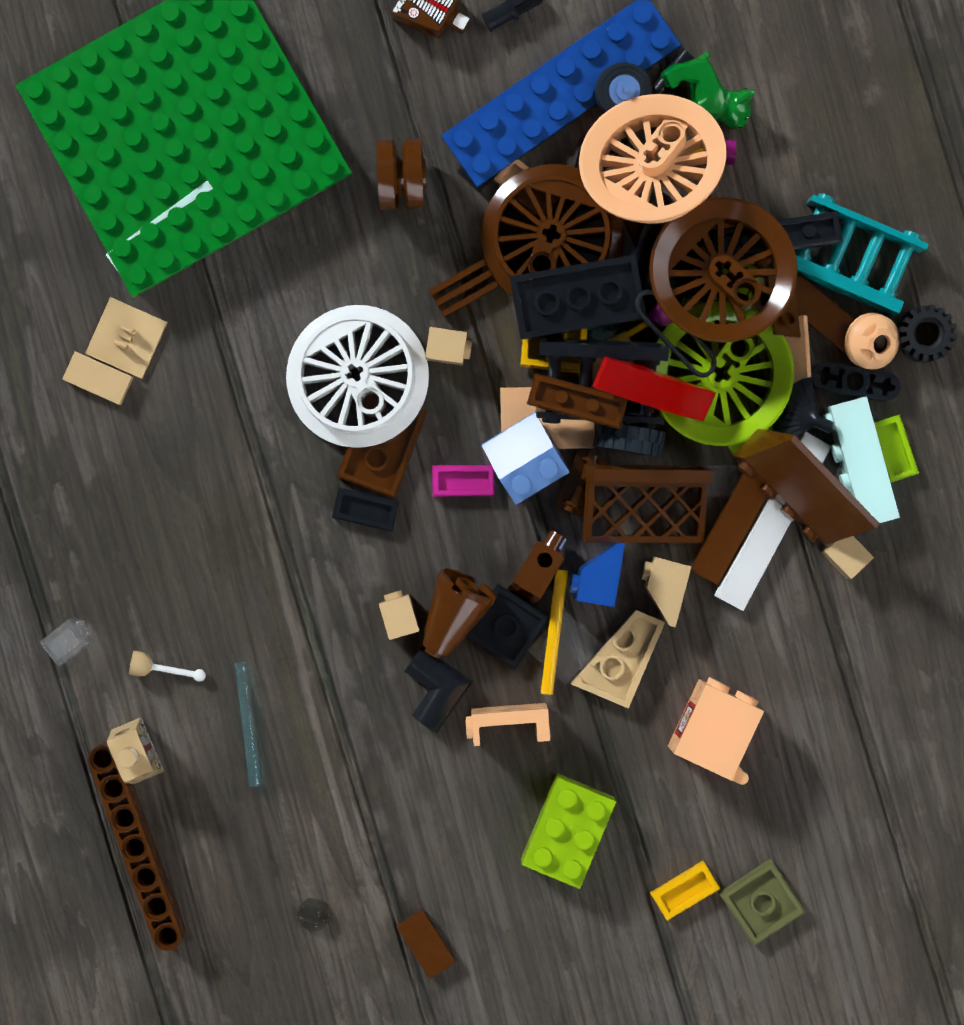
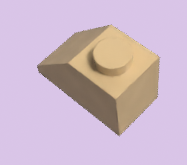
(666, 586)

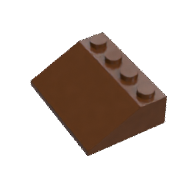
(803, 487)

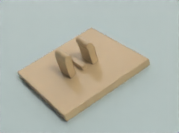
(126, 338)

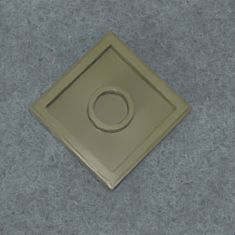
(762, 902)

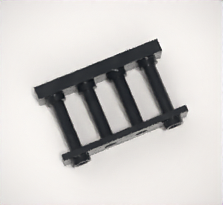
(586, 352)

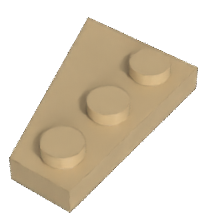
(622, 660)

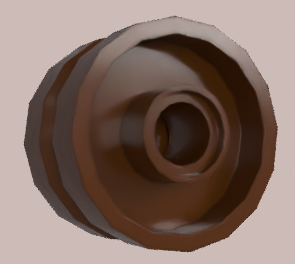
(400, 174)

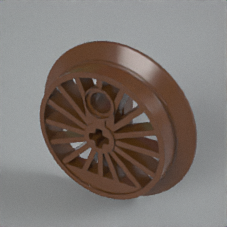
(555, 181)
(683, 236)

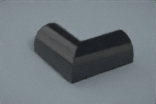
(445, 688)

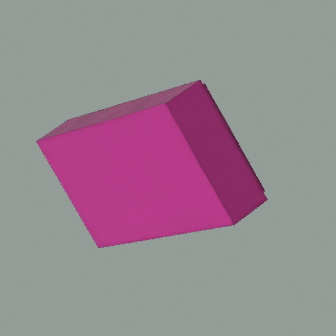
(463, 480)

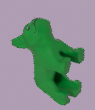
(708, 92)

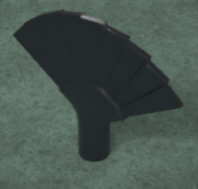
(801, 411)

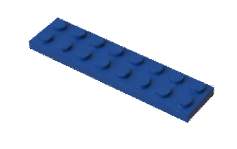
(556, 92)

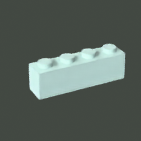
(861, 458)

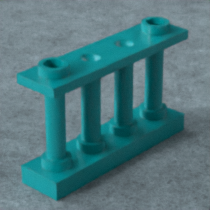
(857, 286)

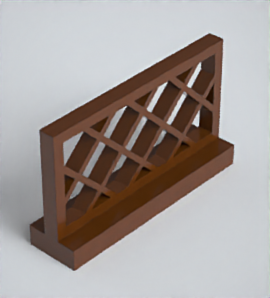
(639, 477)

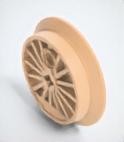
(655, 161)

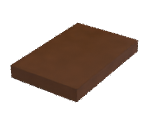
(384, 464)

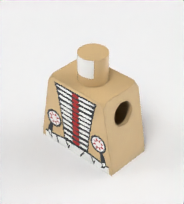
(134, 752)

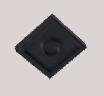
(508, 627)

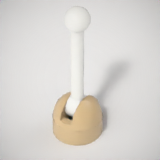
(142, 664)

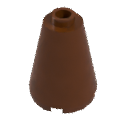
(454, 611)

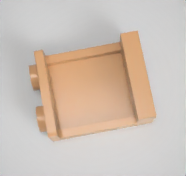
(509, 715)

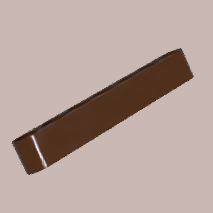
(136, 861)

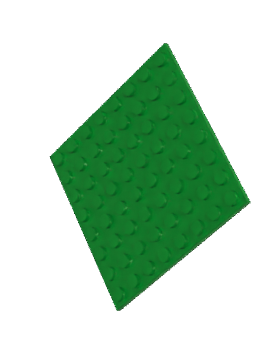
(176, 104)

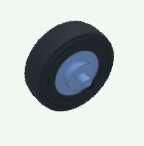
(620, 84)

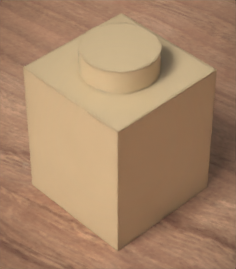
(447, 346)
(847, 556)
(398, 615)

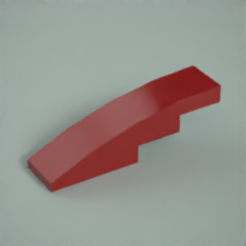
(653, 389)

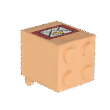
(717, 729)

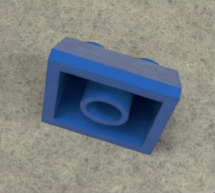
(599, 577)

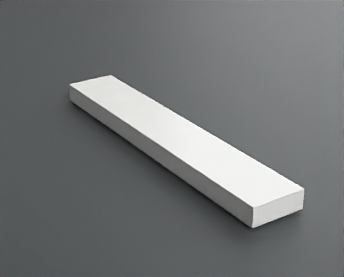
(760, 542)

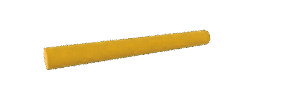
(554, 632)

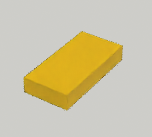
(685, 890)

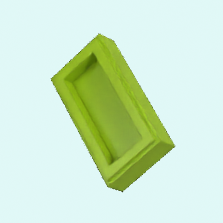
(895, 448)

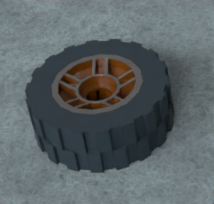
(630, 439)

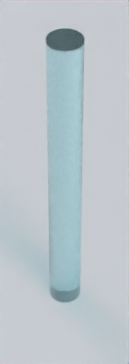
(248, 723)

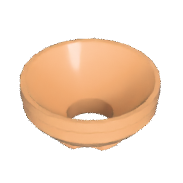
(861, 338)

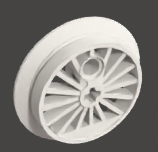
(330, 330)

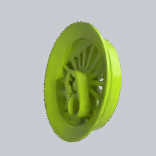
(780, 386)

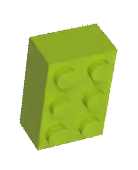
(568, 830)

